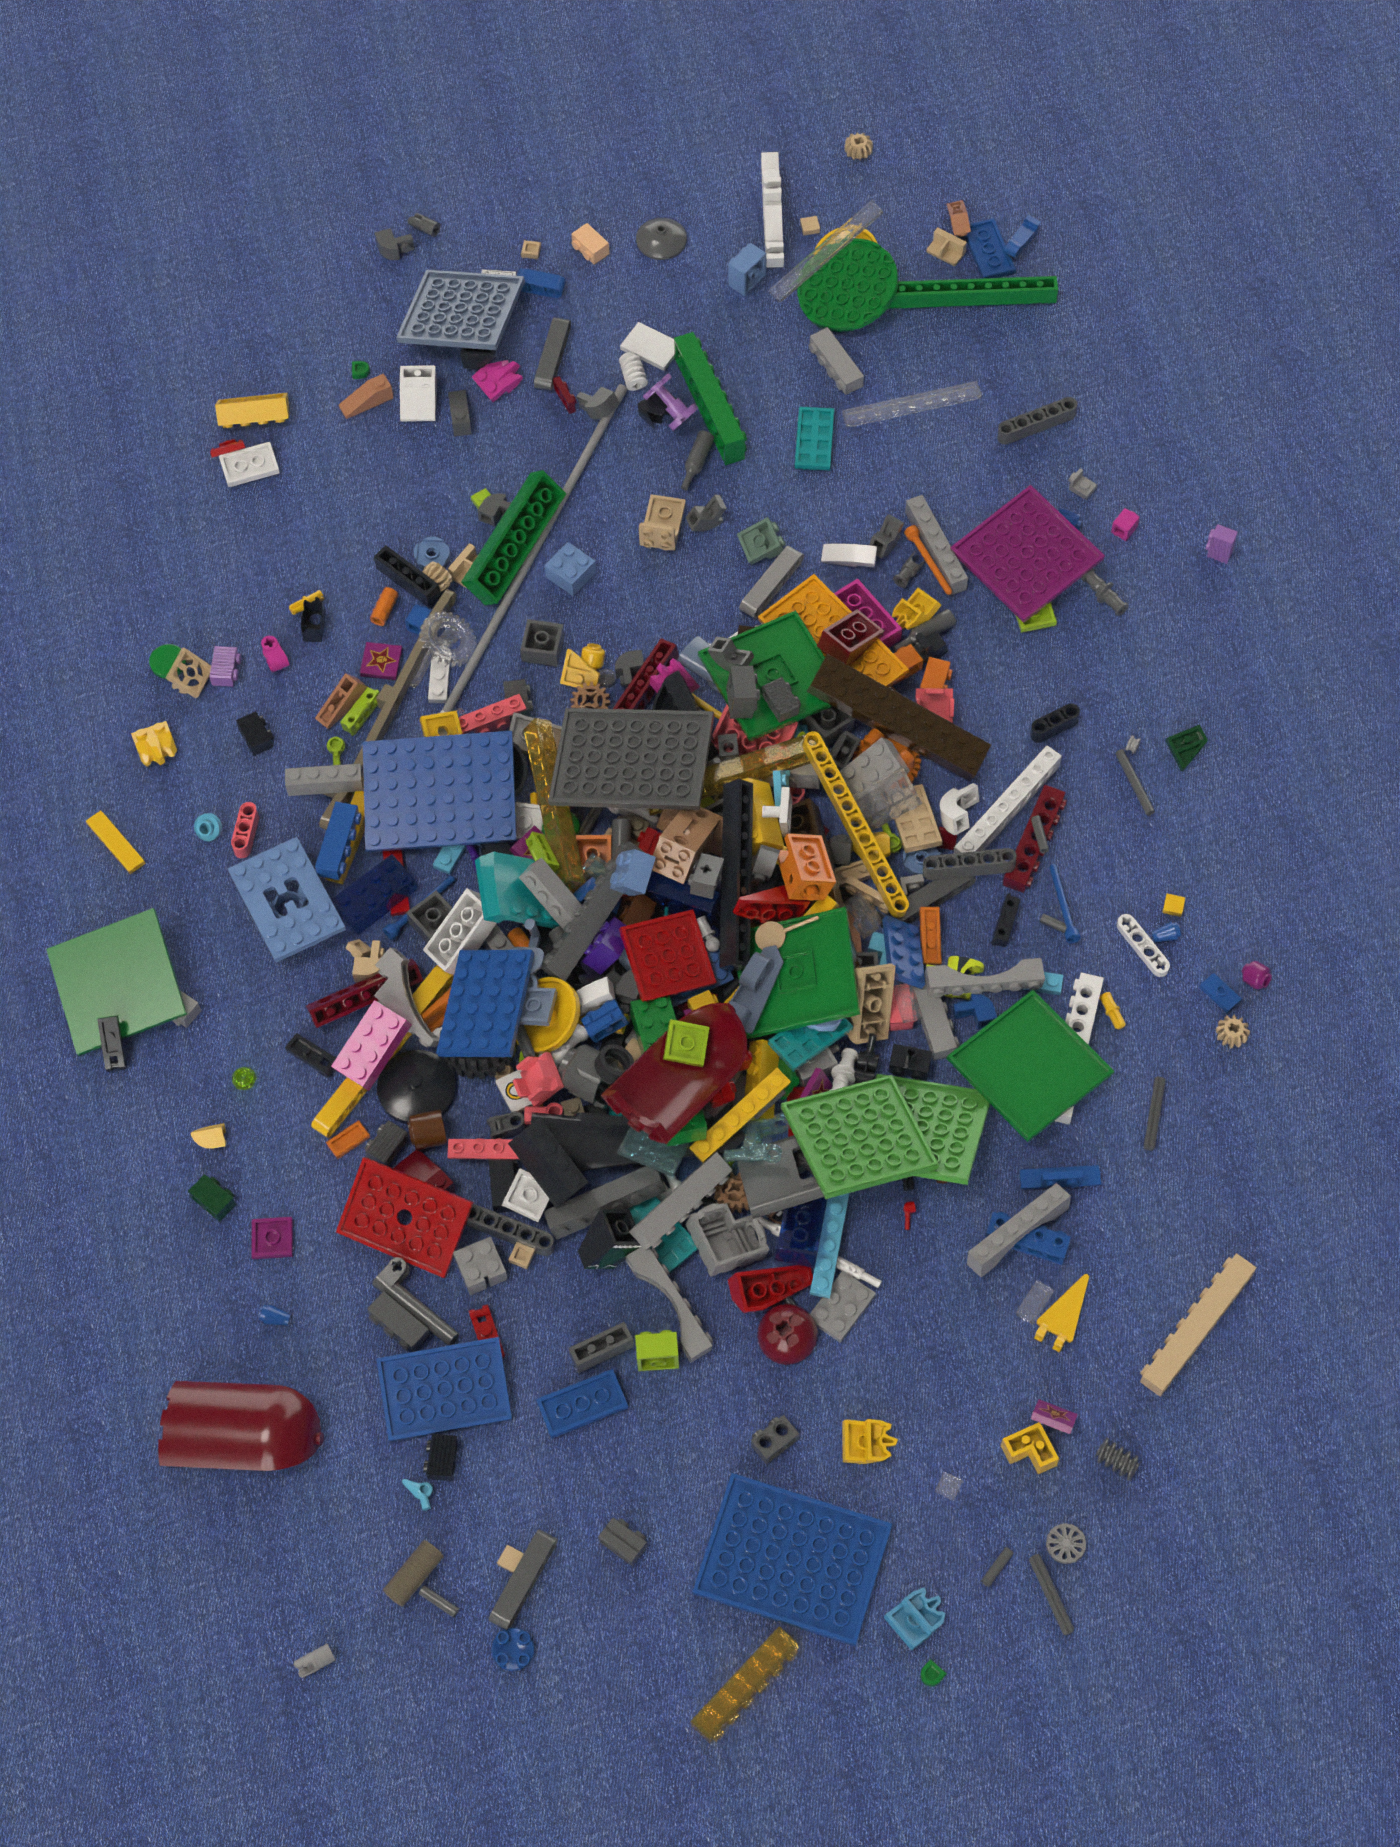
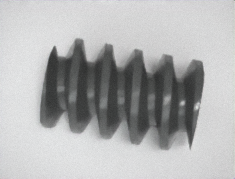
(1118, 1459)

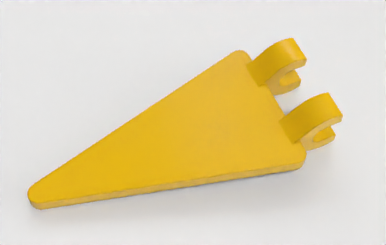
(1063, 1315)

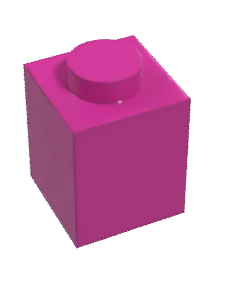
(1125, 524)

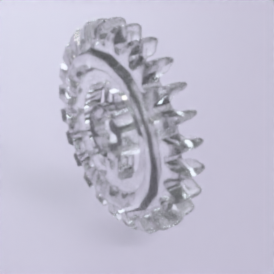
(442, 645)

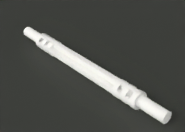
(842, 1264)

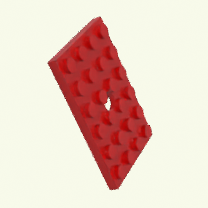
(374, 1221)

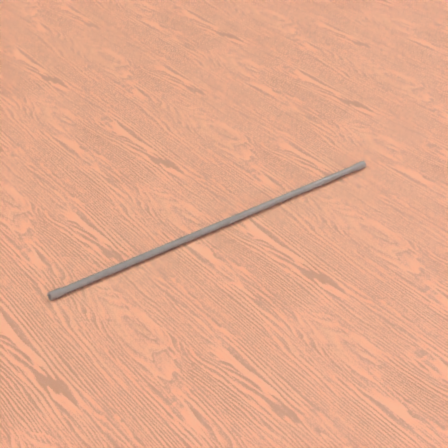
(519, 577)

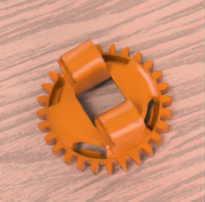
(910, 757)

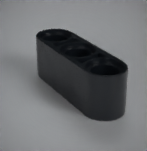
(1059, 716)

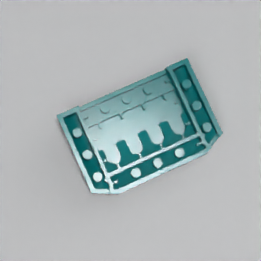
(505, 894)

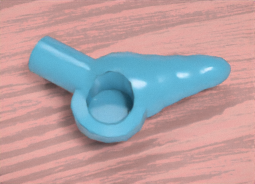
(420, 1491)

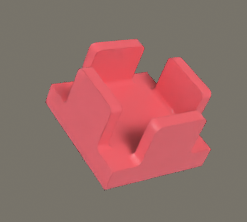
(937, 700)
(539, 1079)

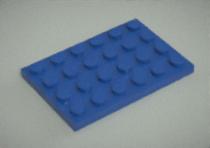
(485, 1003)
(443, 1389)

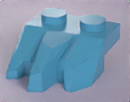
(916, 1618)

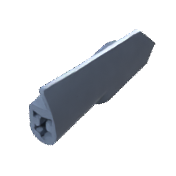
(691, 661)
(756, 985)

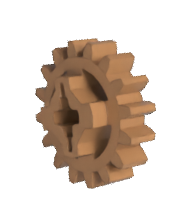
(594, 696)
(734, 1193)

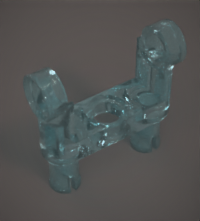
(752, 1148)

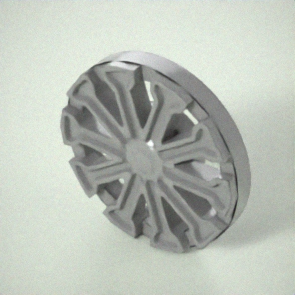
(1066, 1543)

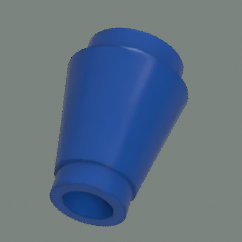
(1167, 932)
(274, 1316)

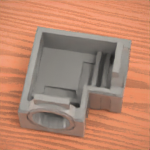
(726, 1241)

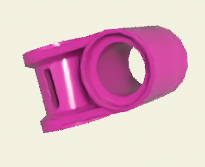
(274, 654)

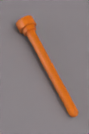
(913, 534)

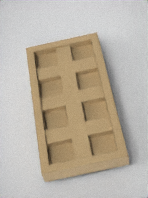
(918, 827)

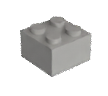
(479, 1262)

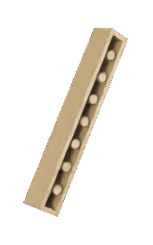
(1197, 1325)

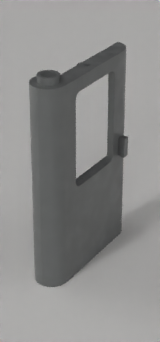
(777, 1185)

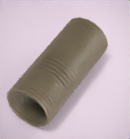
(413, 1573)

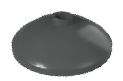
(661, 238)

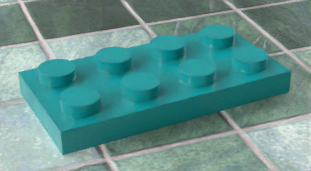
(814, 438)
(803, 1044)
(675, 1247)

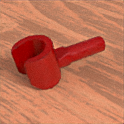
(909, 1207)

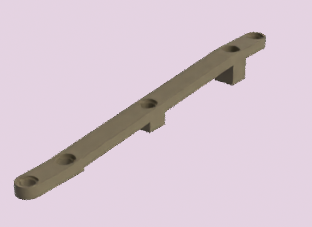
(389, 702)

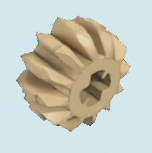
(858, 146)
(438, 574)
(1230, 1037)

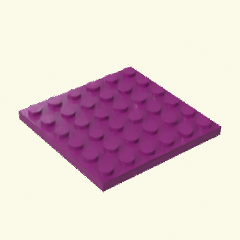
(1027, 553)

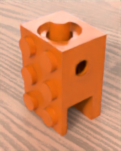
(806, 867)

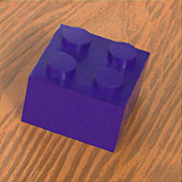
(605, 947)

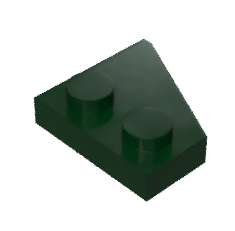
(1186, 745)

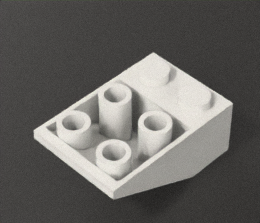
(418, 393)

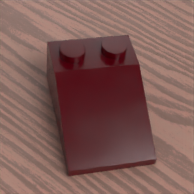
(849, 637)
(424, 1169)

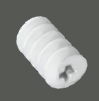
(633, 371)

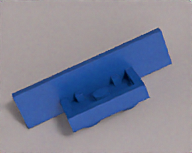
(1063, 1176)

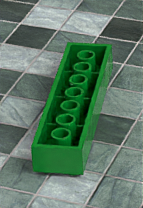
(710, 398)
(513, 537)
(650, 1023)

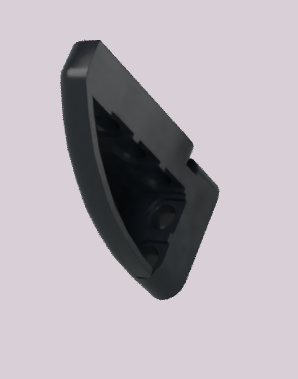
(676, 696)

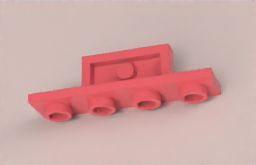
(492, 717)
(480, 1149)

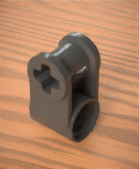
(505, 1126)

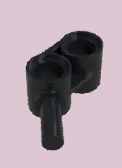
(867, 1062)

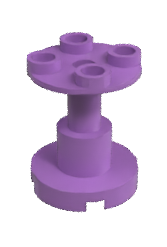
(676, 407)

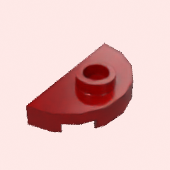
(227, 447)

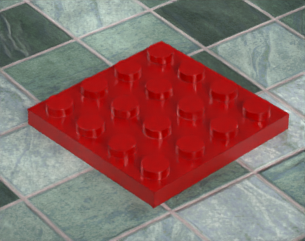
(667, 955)

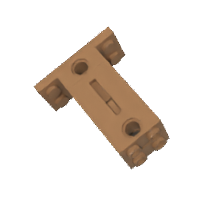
(684, 839)

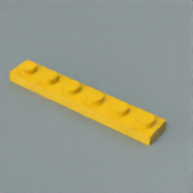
(740, 1115)

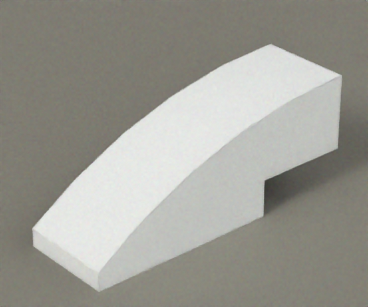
(849, 555)
(595, 994)

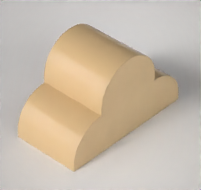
(875, 1002)

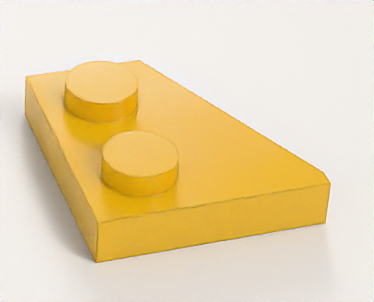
(577, 671)

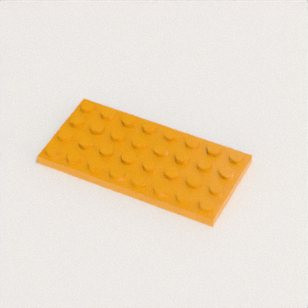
(822, 608)

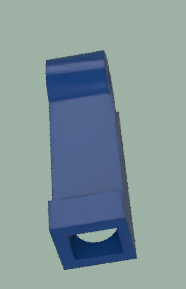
(1022, 236)

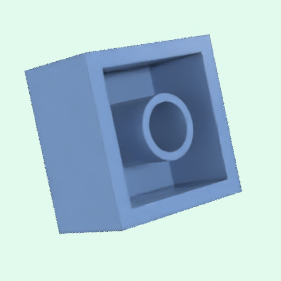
(747, 268)
(570, 569)
(632, 872)

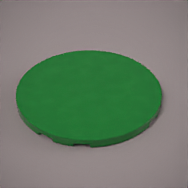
(850, 287)

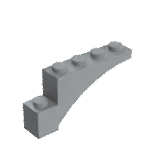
(397, 994)

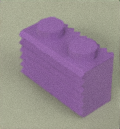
(1221, 543)
(224, 666)

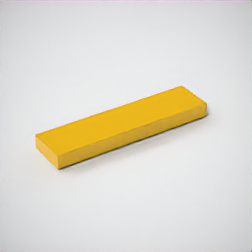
(115, 842)

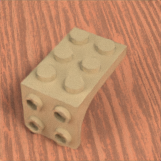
(662, 522)

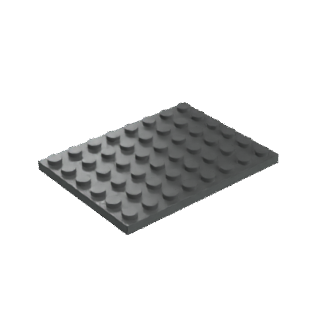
(631, 758)

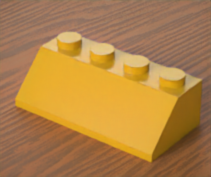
(252, 409)
(764, 830)

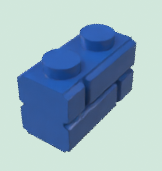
(604, 1020)

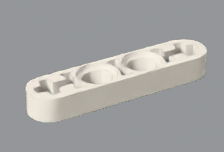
(1146, 943)

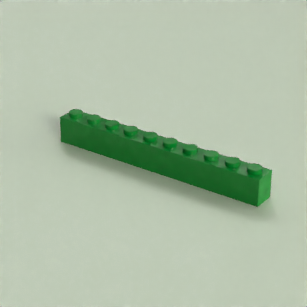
(975, 292)

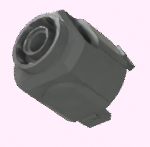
(580, 1076)

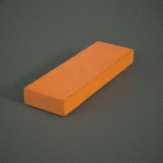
(930, 935)

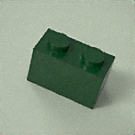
(212, 1197)

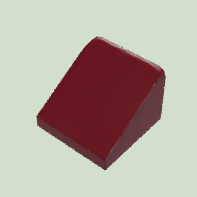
(948, 839)

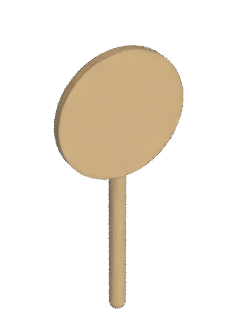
(774, 934)

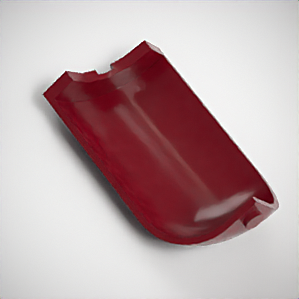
(667, 1094)
(237, 1427)

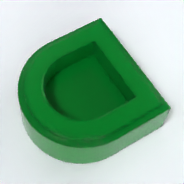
(360, 369)
(932, 1674)

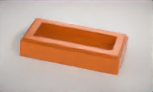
(348, 1139)

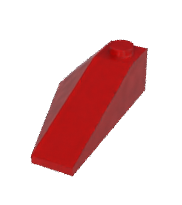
(770, 906)

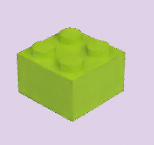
(657, 1351)

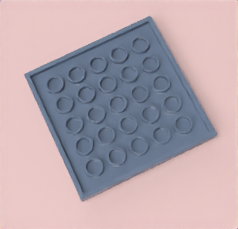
(461, 309)

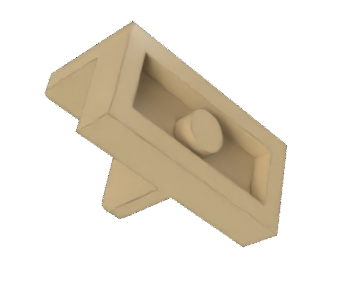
(947, 247)
(462, 564)

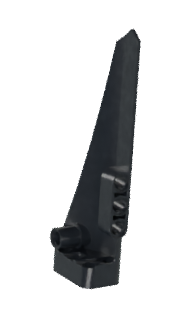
(595, 1138)

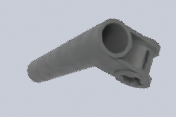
(390, 1282)

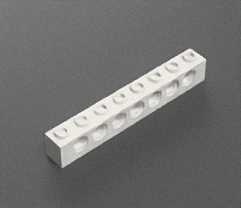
(1010, 802)
(1091, 986)

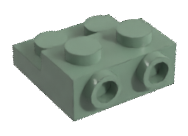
(761, 541)

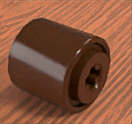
(427, 1130)

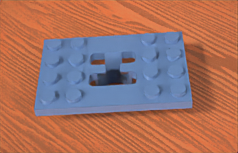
(301, 925)

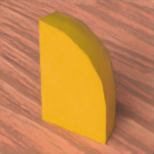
(210, 1136)

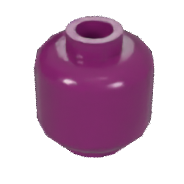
(1256, 975)

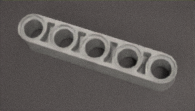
(771, 582)

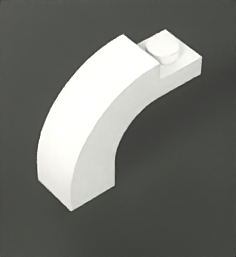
(952, 808)

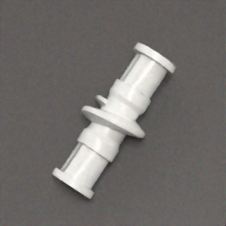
(844, 1071)

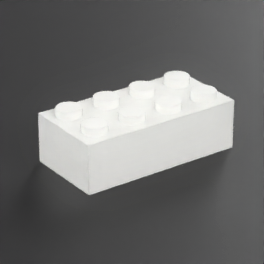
(460, 930)

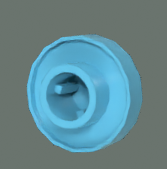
(208, 827)

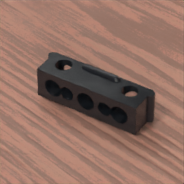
(1005, 920)

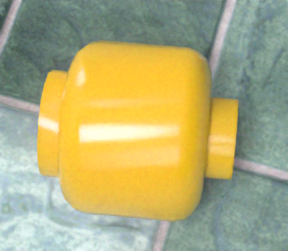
(593, 655)

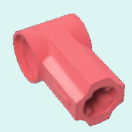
(552, 1108)

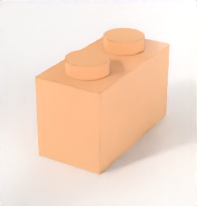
(590, 243)

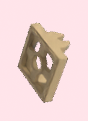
(197, 662)

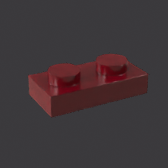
(562, 391)

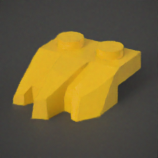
(915, 610)
(154, 743)
(866, 1441)

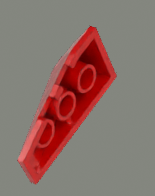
(765, 1287)

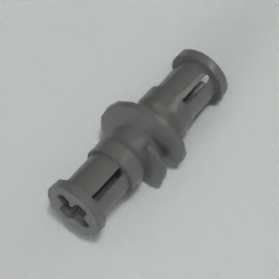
(1104, 592)

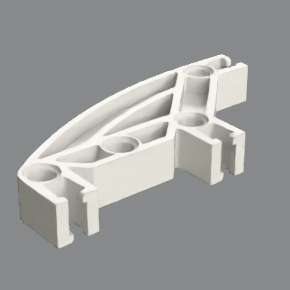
(772, 209)

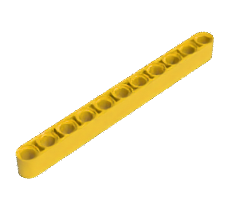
(855, 833)
(349, 1092)

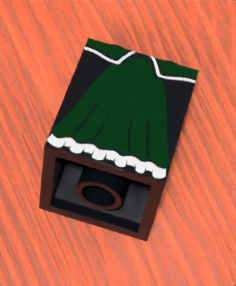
(608, 1240)

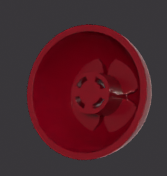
(787, 1345)

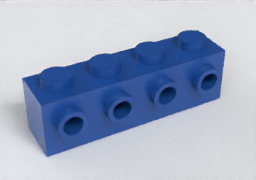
(337, 841)
(1038, 1242)

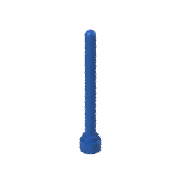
(392, 930)
(1071, 934)

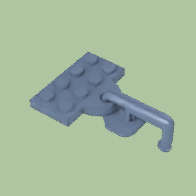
(538, 1001)

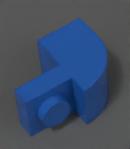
(979, 1007)

